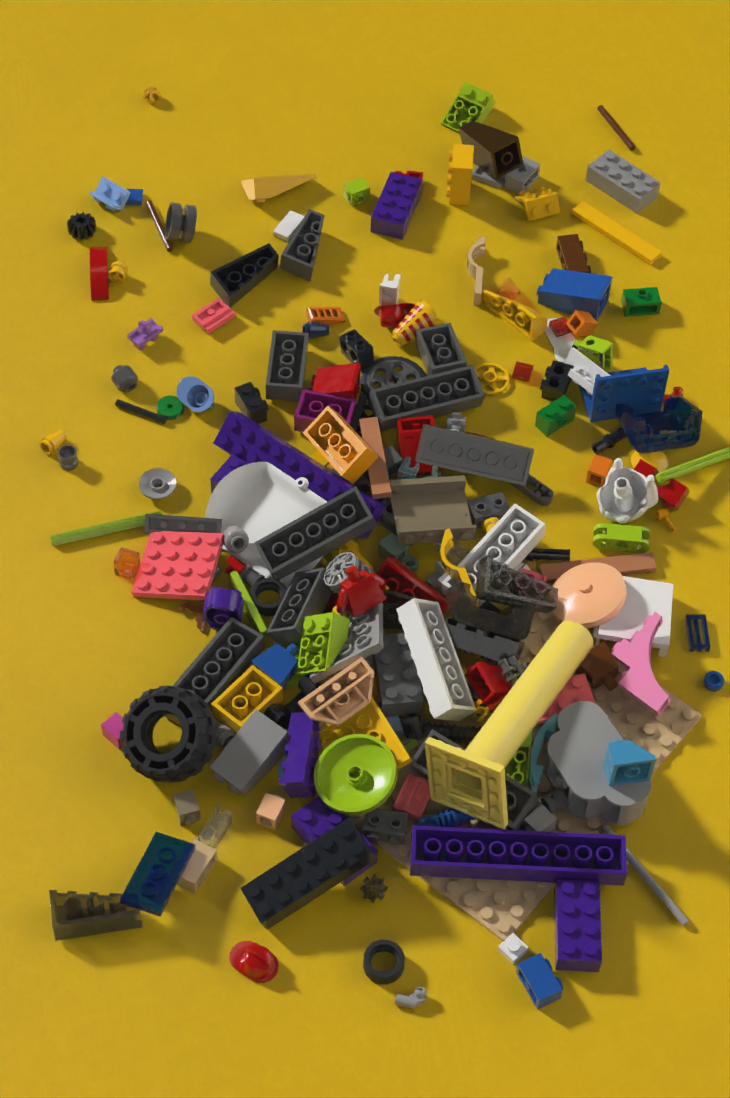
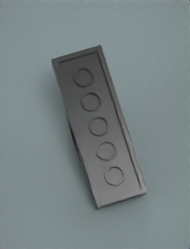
(474, 454)

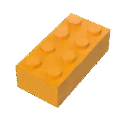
(340, 445)

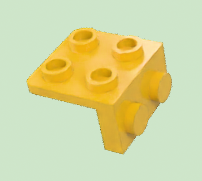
(539, 202)

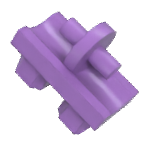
(146, 332)

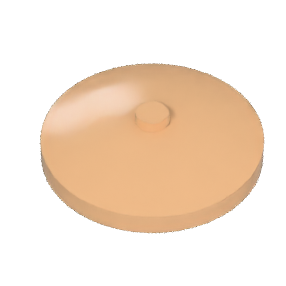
(589, 594)

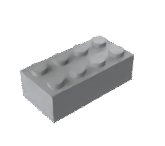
(622, 181)

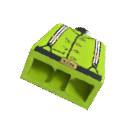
(597, 350)

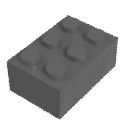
(439, 349)

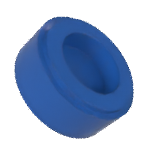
(713, 681)

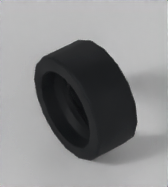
(265, 585)
(384, 946)

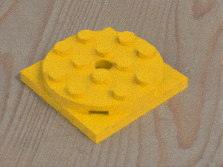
(371, 722)

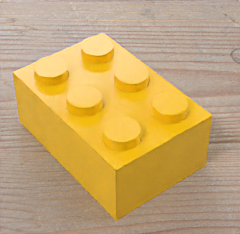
(460, 174)
(247, 693)

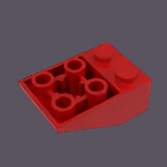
(408, 435)

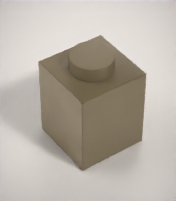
(187, 807)

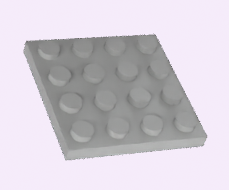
(363, 640)

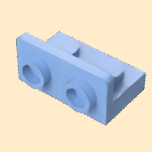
(110, 194)

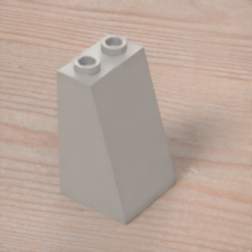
(250, 754)

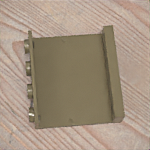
(429, 507)

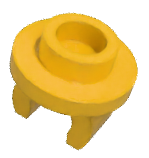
(149, 92)

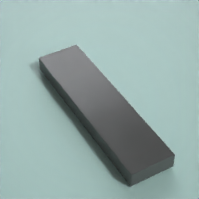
(173, 523)

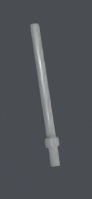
(651, 882)

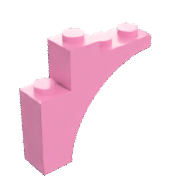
(636, 657)

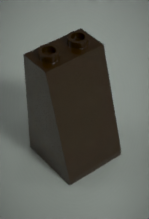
(493, 149)

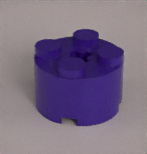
(222, 605)

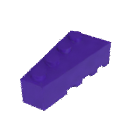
(301, 756)

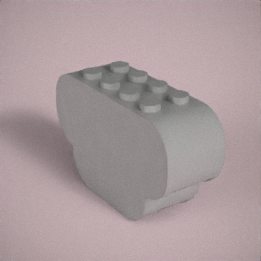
(576, 766)

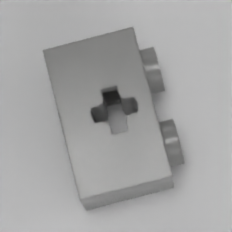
(522, 177)

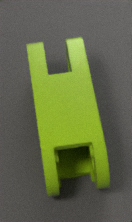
(621, 537)

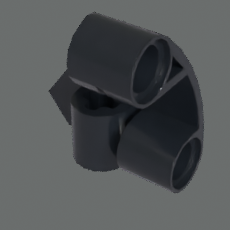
(281, 713)

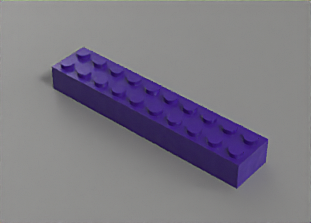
(256, 444)
(517, 855)

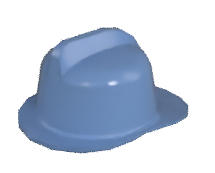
(195, 394)

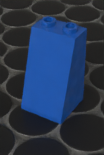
(575, 291)

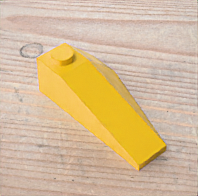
(521, 317)

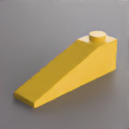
(263, 188)

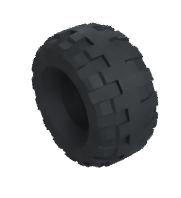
(196, 739)

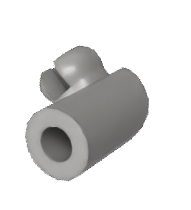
(413, 1000)

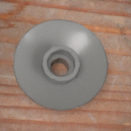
(157, 478)

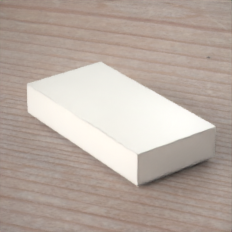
(288, 226)

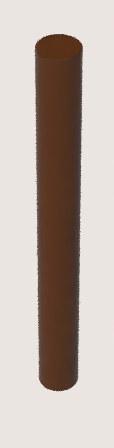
(616, 128)
(159, 226)

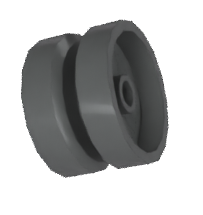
(180, 222)

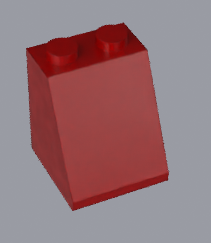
(338, 380)

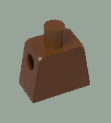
(599, 667)

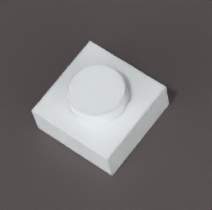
(513, 948)

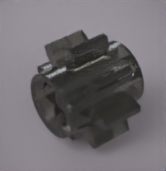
(378, 885)

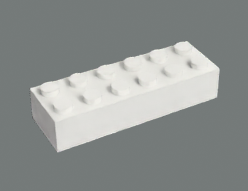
(506, 542)
(436, 660)

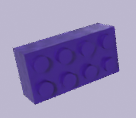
(396, 205)
(317, 819)
(577, 925)

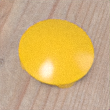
(656, 459)

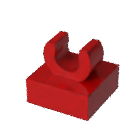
(236, 565)

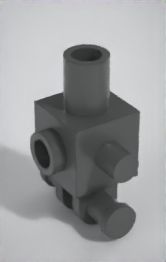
(515, 668)

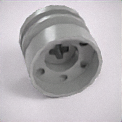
(336, 570)

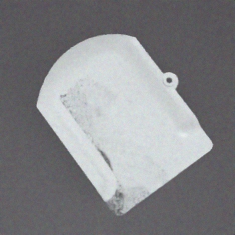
(261, 502)

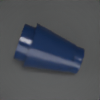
(315, 329)

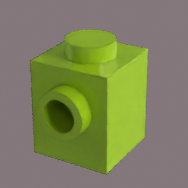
(356, 191)

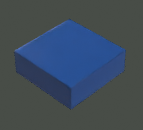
(135, 197)

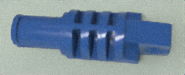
(444, 819)

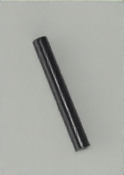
(140, 411)

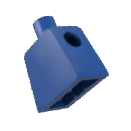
(278, 663)

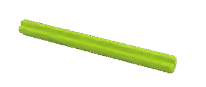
(693, 465)
(100, 529)

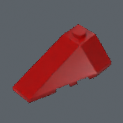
(405, 581)

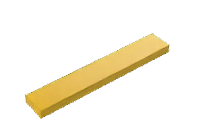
(616, 232)

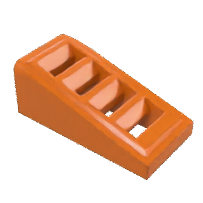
(315, 315)

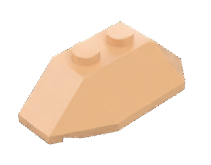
(340, 695)

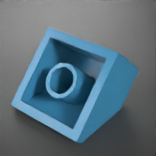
(627, 763)

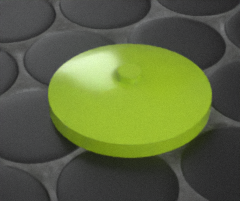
(355, 774)

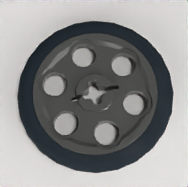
(387, 364)

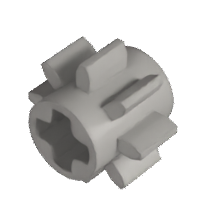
(456, 421)

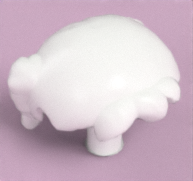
(626, 494)

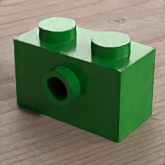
(641, 301)
(555, 415)

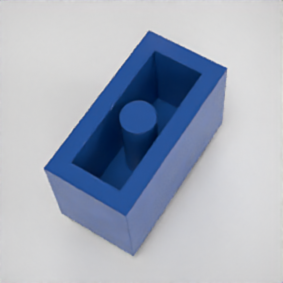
(539, 980)

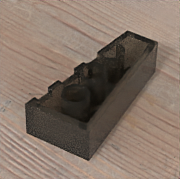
(510, 587)
(90, 914)

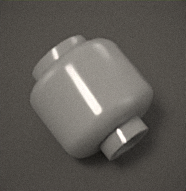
(235, 539)

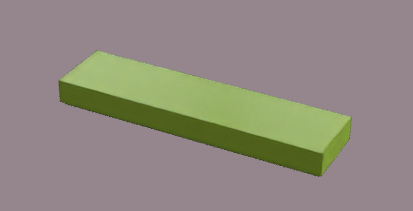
(249, 605)

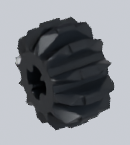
(81, 226)

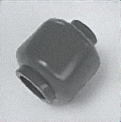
(124, 378)

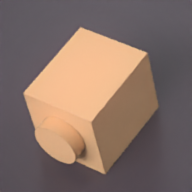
(270, 811)

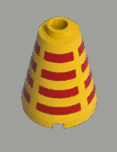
(419, 317)

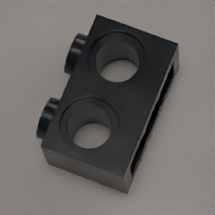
(356, 349)
(556, 380)

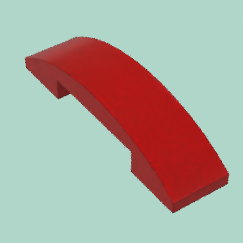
(99, 273)

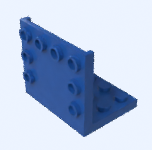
(637, 387)

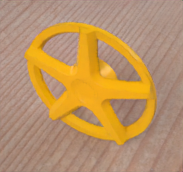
(490, 378)

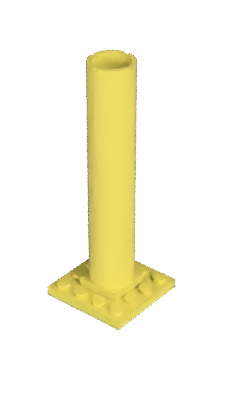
(475, 777)

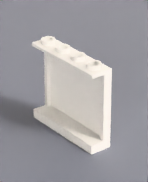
(642, 600)

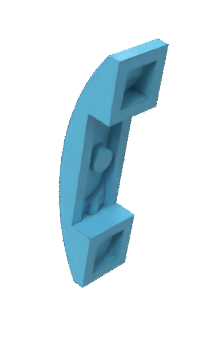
(544, 733)

